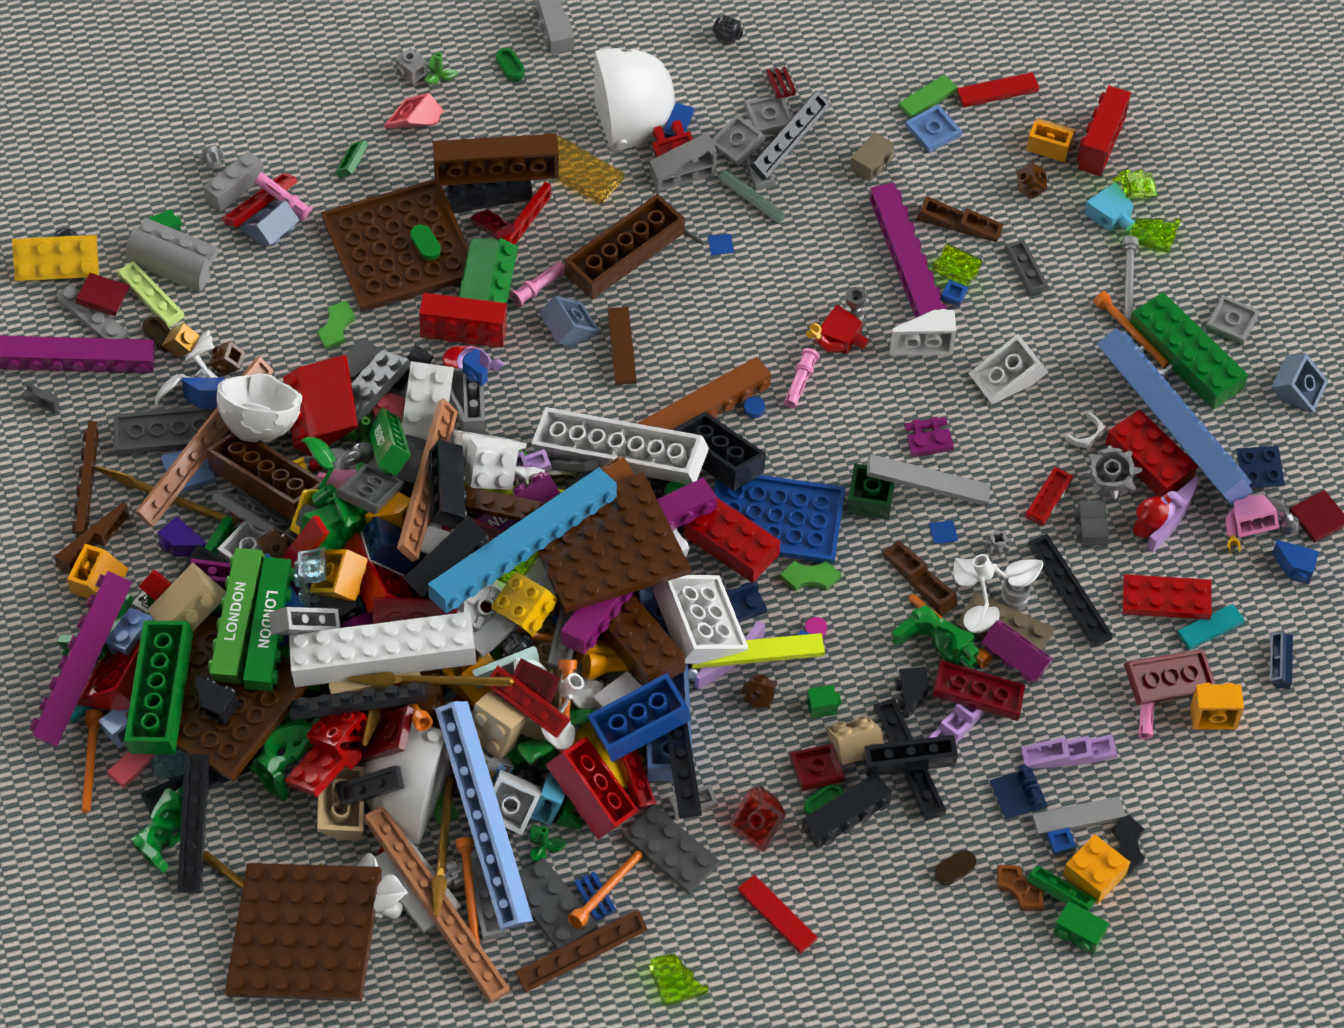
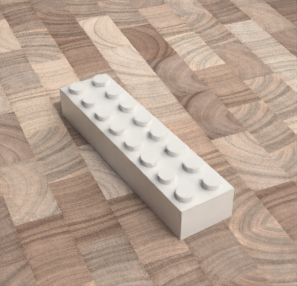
(647, 449)
(382, 647)

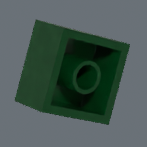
(869, 495)

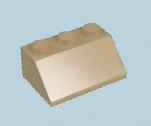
(188, 598)
(339, 821)

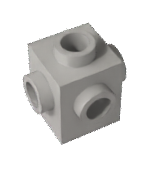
(411, 66)

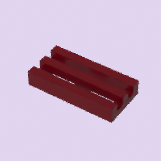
(770, 75)

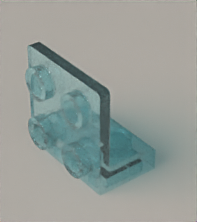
(309, 569)

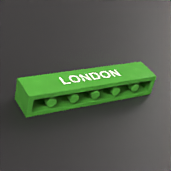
(237, 616)

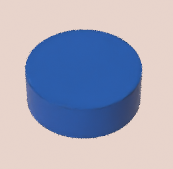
(754, 407)

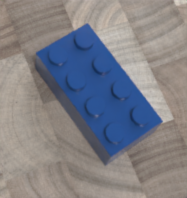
(639, 717)

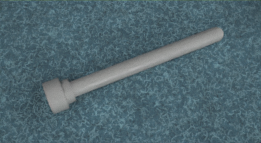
(1129, 245)

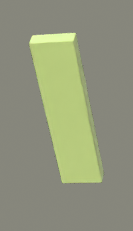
(150, 294)

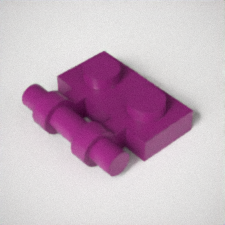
(928, 442)

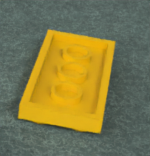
(55, 257)

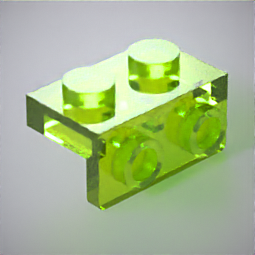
(1137, 183)
(957, 265)

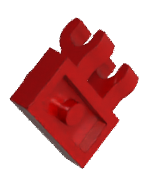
(664, 145)

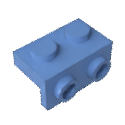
(127, 632)

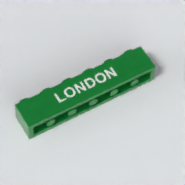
(389, 442)
(263, 647)

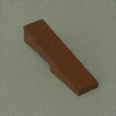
(966, 222)
(621, 345)
(99, 534)
(916, 572)

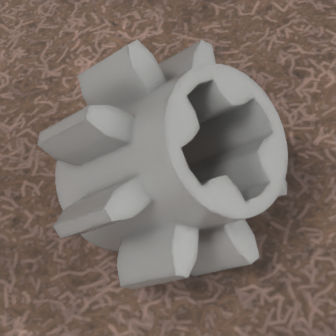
(211, 156)
(997, 543)
(454, 874)

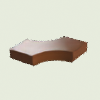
(1013, 881)

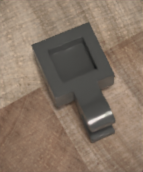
(44, 399)

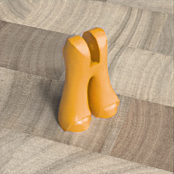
(599, 661)

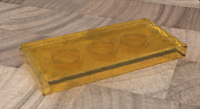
(587, 172)

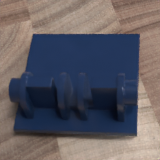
(1261, 466)
(1018, 792)

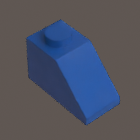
(201, 391)
(1295, 560)

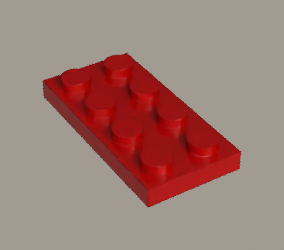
(1167, 596)

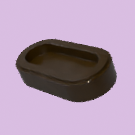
(156, 330)
(955, 867)

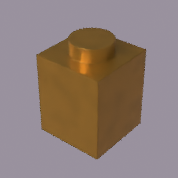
(180, 340)

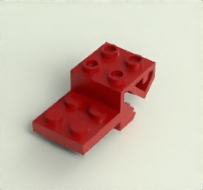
(330, 752)

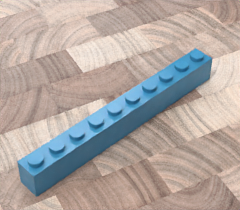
(522, 540)

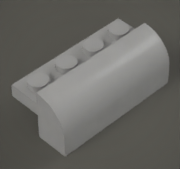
(171, 254)

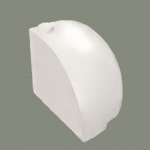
(631, 96)
(423, 771)

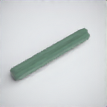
(752, 196)

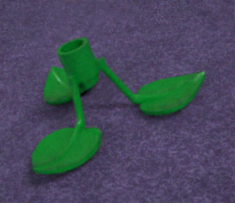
(327, 493)
(533, 749)

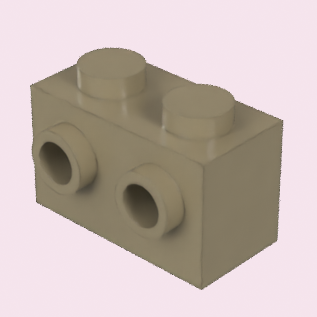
(872, 157)

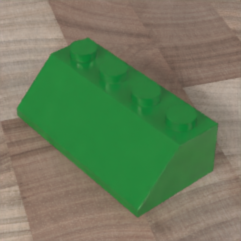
(488, 270)

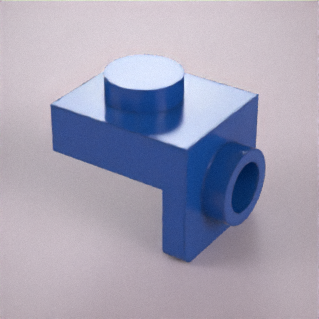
(473, 368)

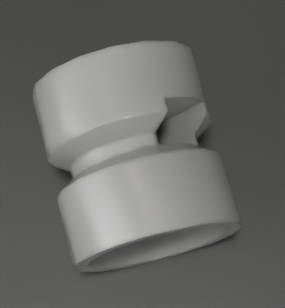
(1015, 596)

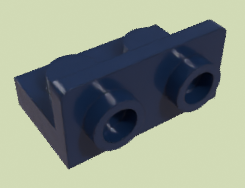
(747, 601)

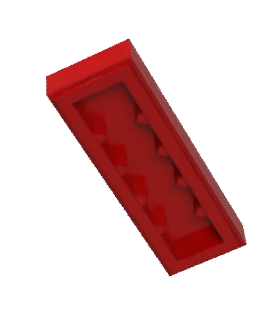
(1049, 496)

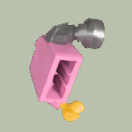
(342, 466)
(1258, 515)

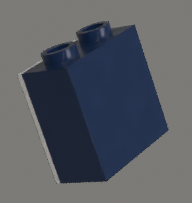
(381, 546)

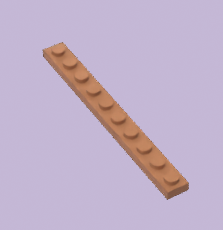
(190, 459)
(420, 502)
(448, 921)

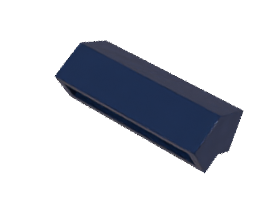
(1281, 659)

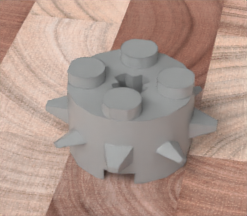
(1115, 483)

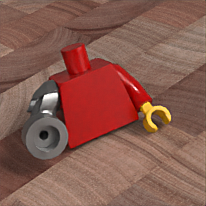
(842, 328)

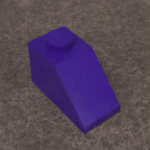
(178, 538)

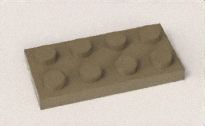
(1028, 627)

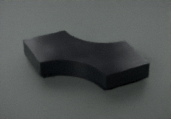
(1128, 834)

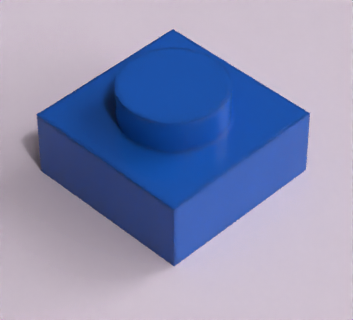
(954, 293)
(1061, 841)

